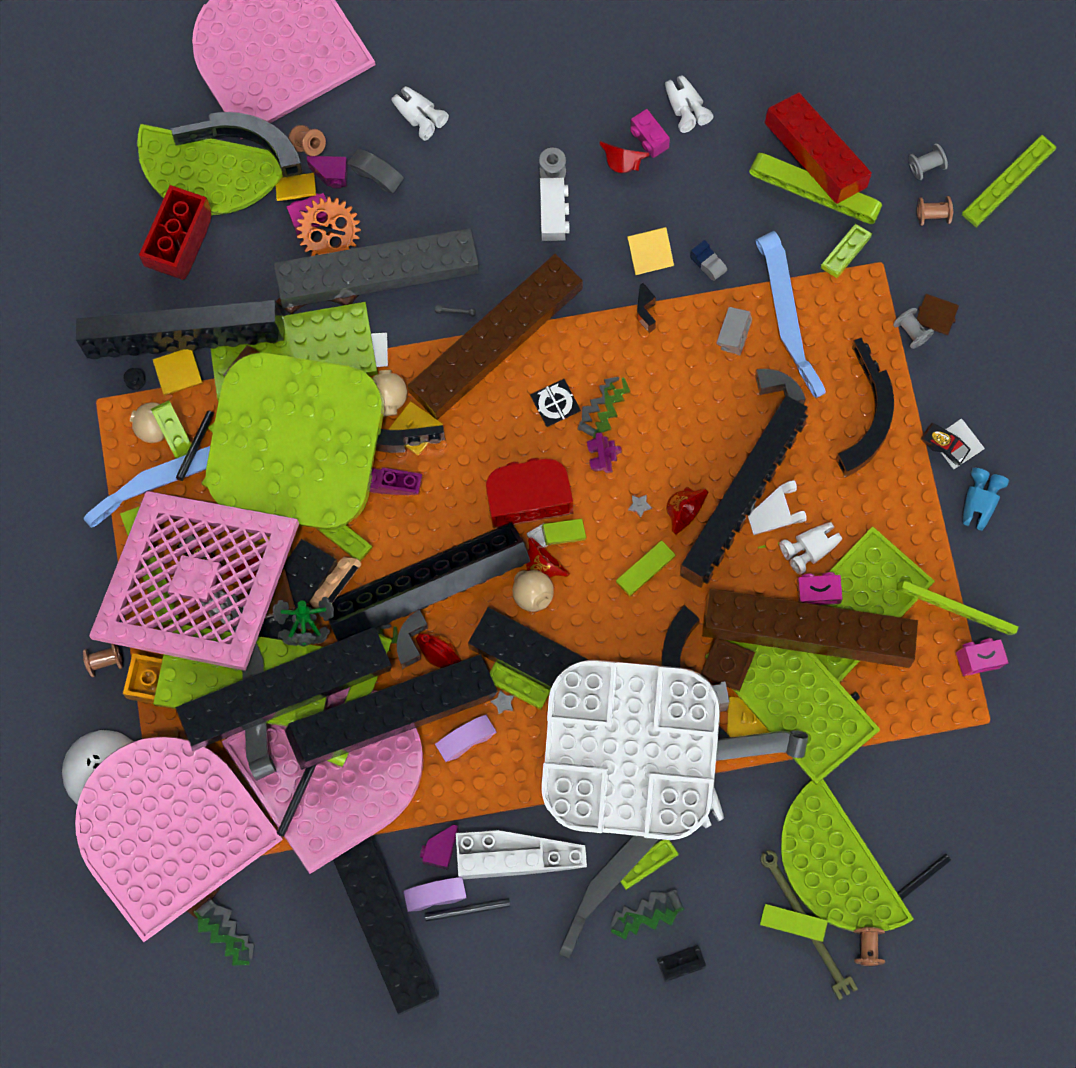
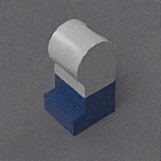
(708, 261)

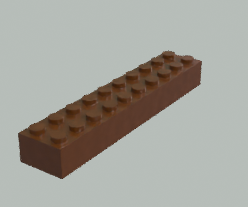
(495, 336)
(810, 628)

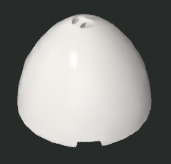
(75, 768)

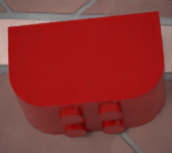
(176, 233)
(528, 492)

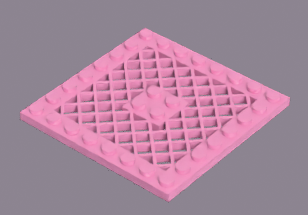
(194, 580)

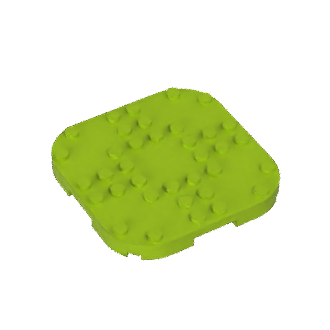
(295, 439)

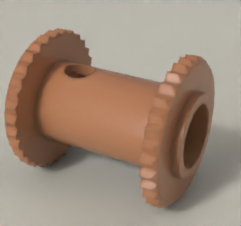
(306, 140)
(935, 210)
(102, 659)
(869, 943)

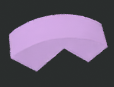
(465, 737)
(435, 893)

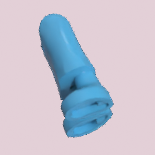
(980, 499)

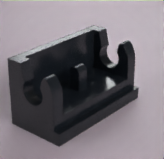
(681, 963)

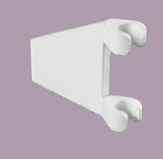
(774, 511)

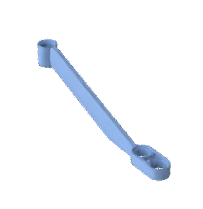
(785, 309)
(146, 481)

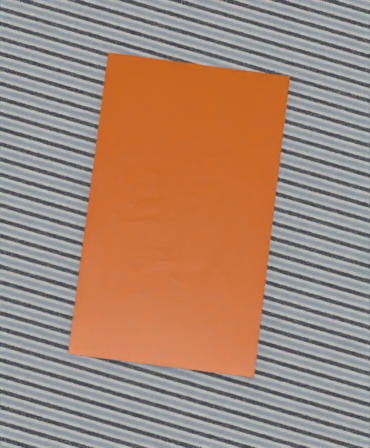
(681, 426)

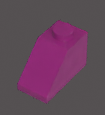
(329, 170)
(440, 848)

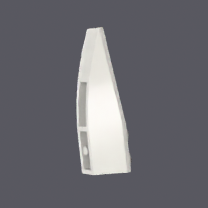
(511, 854)

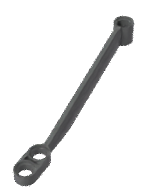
(255, 737)
(791, 743)
(604, 883)

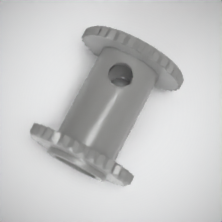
(928, 161)
(552, 163)
(913, 328)

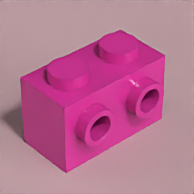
(649, 133)

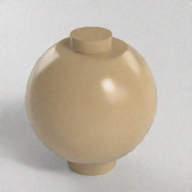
(392, 390)
(145, 424)
(532, 590)

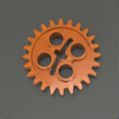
(333, 211)

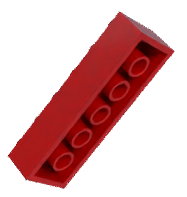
(818, 148)

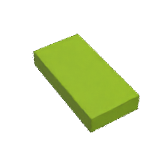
(563, 532)

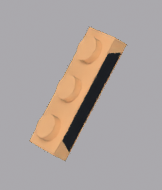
(336, 581)

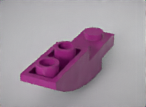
(395, 482)

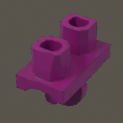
(606, 451)

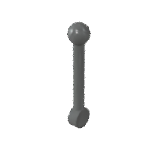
(438, 309)

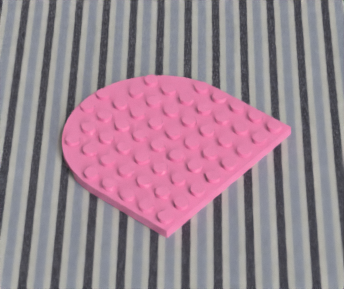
(275, 53)
(339, 802)
(166, 829)

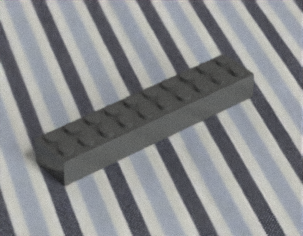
(376, 268)

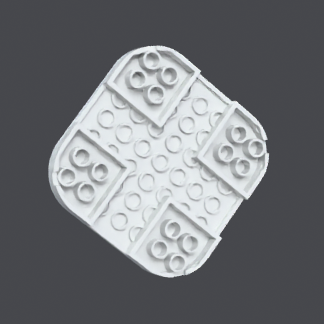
(631, 749)

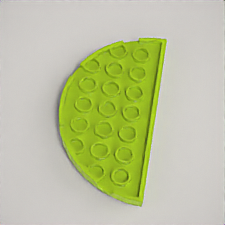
(222, 171)
(834, 867)

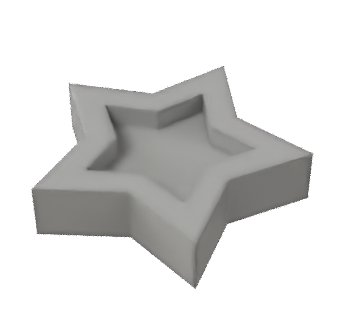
(639, 505)
(503, 702)

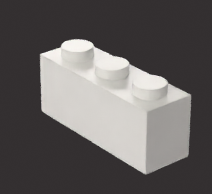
(554, 209)

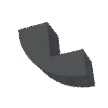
(372, 167)
(774, 381)
(406, 649)

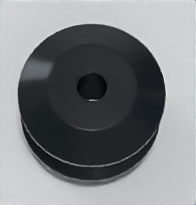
(134, 378)

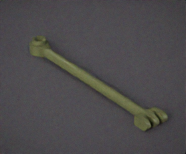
(841, 982)

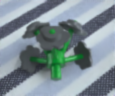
(303, 619)

